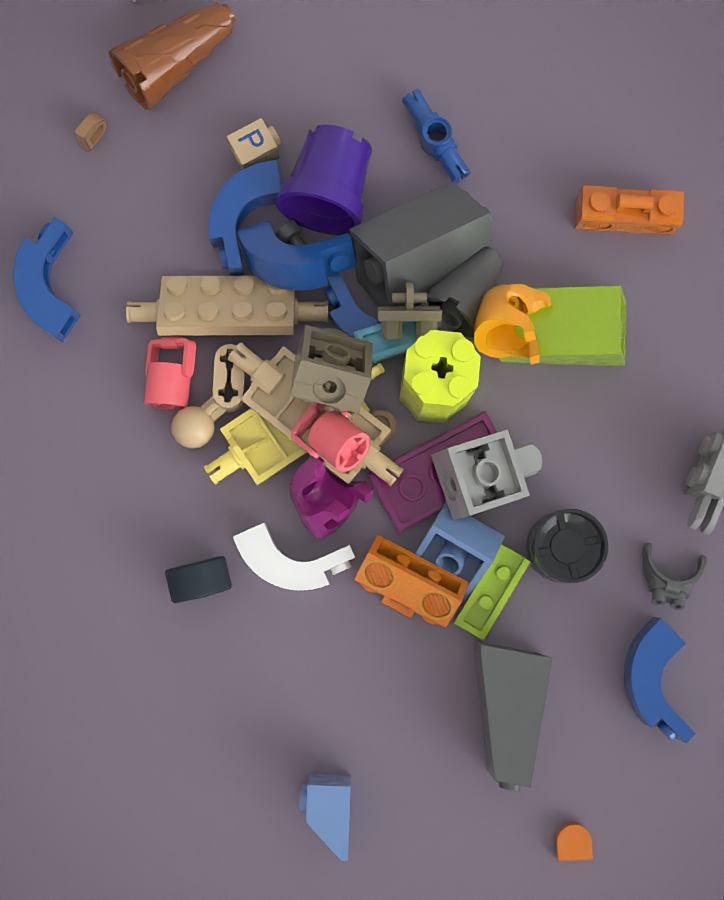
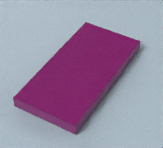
(418, 489)

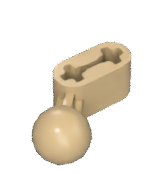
(195, 425)

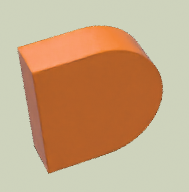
(573, 843)

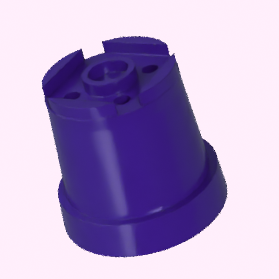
(327, 182)

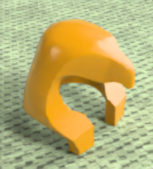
(498, 315)

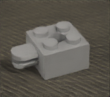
(485, 473)
(707, 484)

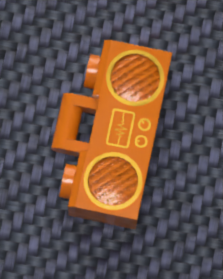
(629, 210)
(411, 583)

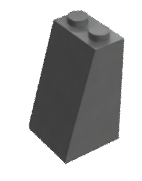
(419, 242)
(512, 709)

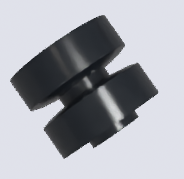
(567, 546)

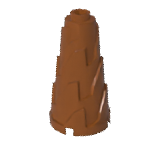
(168, 52)

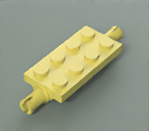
(259, 446)

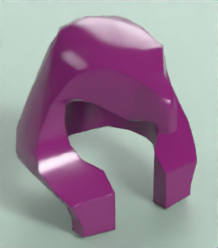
(324, 498)

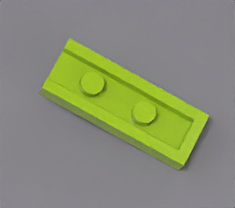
(492, 592)

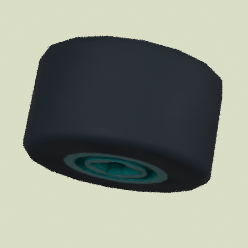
(198, 579)

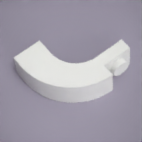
(274, 567)

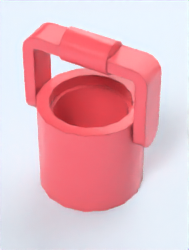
(169, 382)
(332, 437)

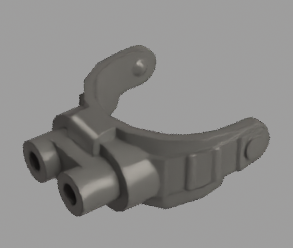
(665, 589)

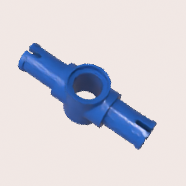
(430, 122)

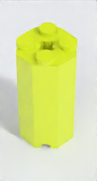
(439, 376)

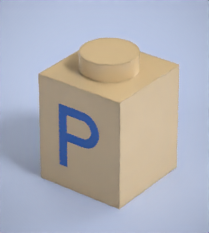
(254, 144)

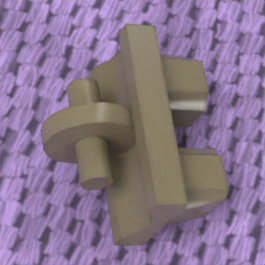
(392, 316)

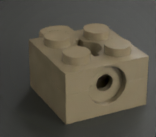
(332, 357)

